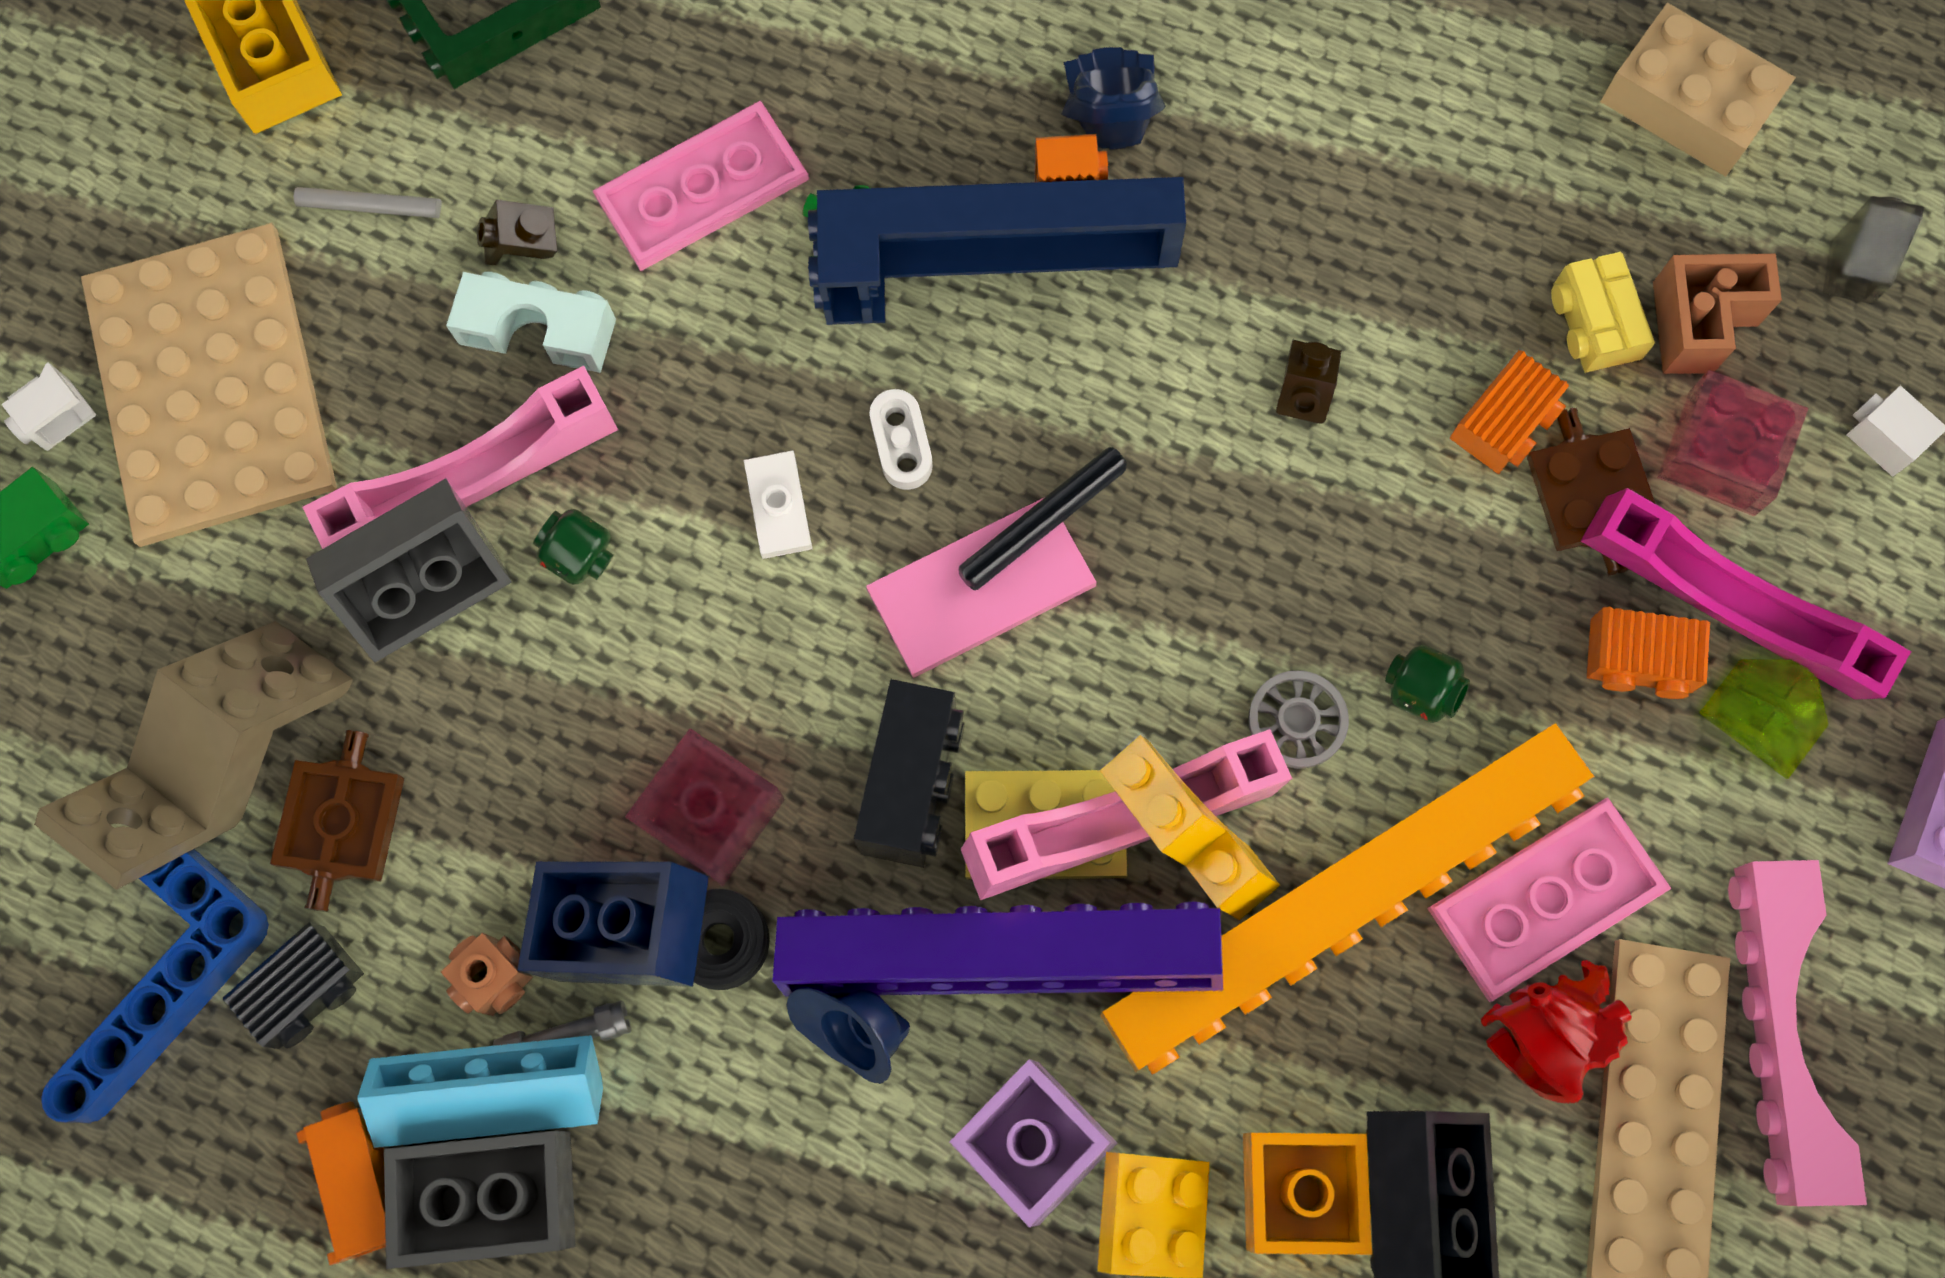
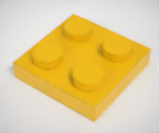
(1153, 1216)

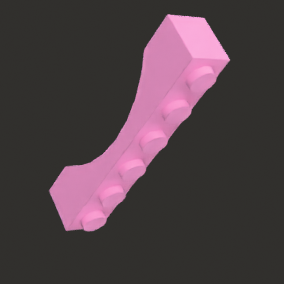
(540, 432)
(1069, 836)
(1809, 1151)

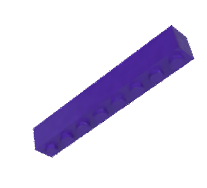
(1001, 951)

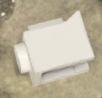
(46, 409)

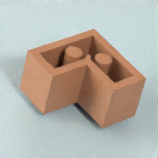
(1702, 302)

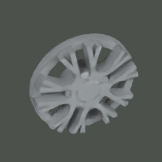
(1300, 717)

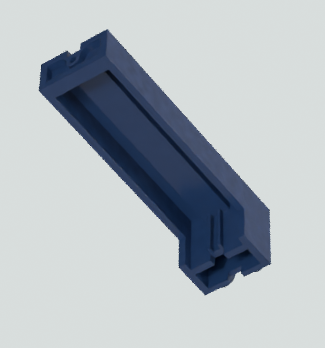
(985, 230)

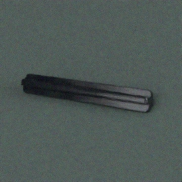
(1042, 518)

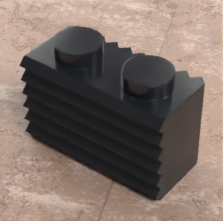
(294, 987)

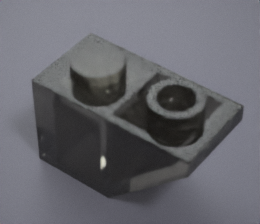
(1871, 249)

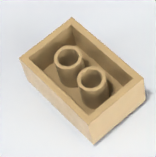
(1697, 89)

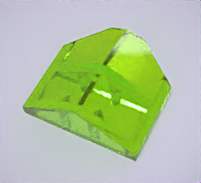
(1770, 710)

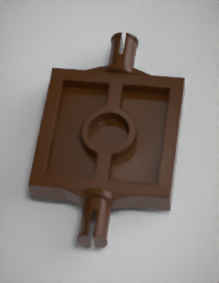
(1578, 477)
(337, 821)

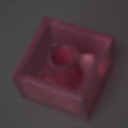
(1732, 443)
(706, 807)

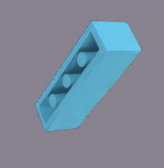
(481, 1091)

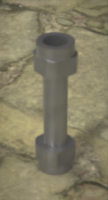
(606, 1022)

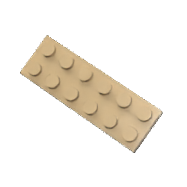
(1660, 1116)

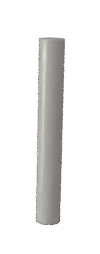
(367, 202)

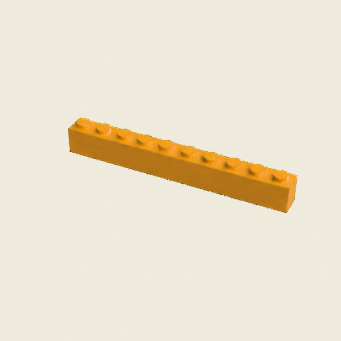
(1354, 892)

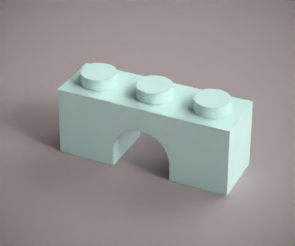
(493, 307)

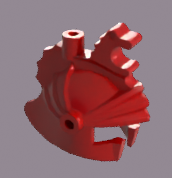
(1560, 1033)

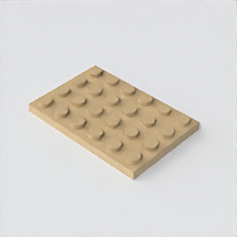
(207, 385)

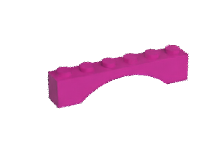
(1678, 561)

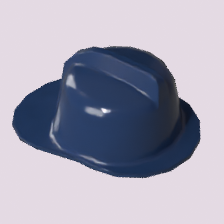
(852, 1029)

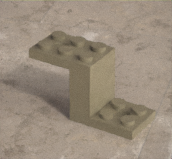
(193, 753)

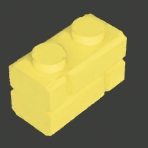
(1602, 312)

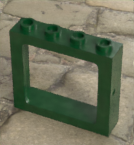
(490, 39)

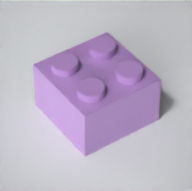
(1033, 1143)

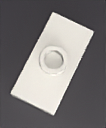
(778, 504)

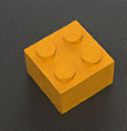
(1307, 1193)

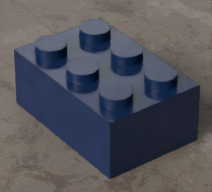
(614, 923)

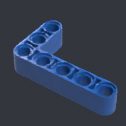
(169, 978)

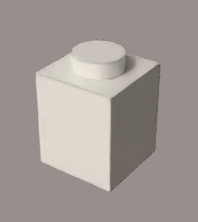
(1895, 429)

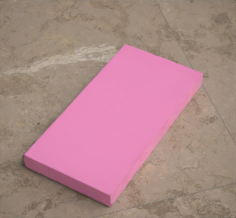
(700, 185)
(940, 617)
(1548, 899)

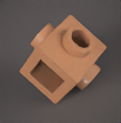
(502, 984)

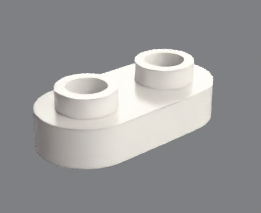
(901, 441)

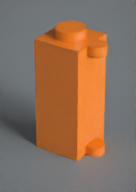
(348, 1181)

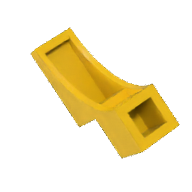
(1188, 829)

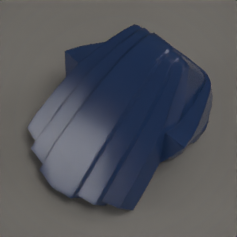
(1113, 95)

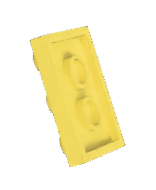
(1008, 794)

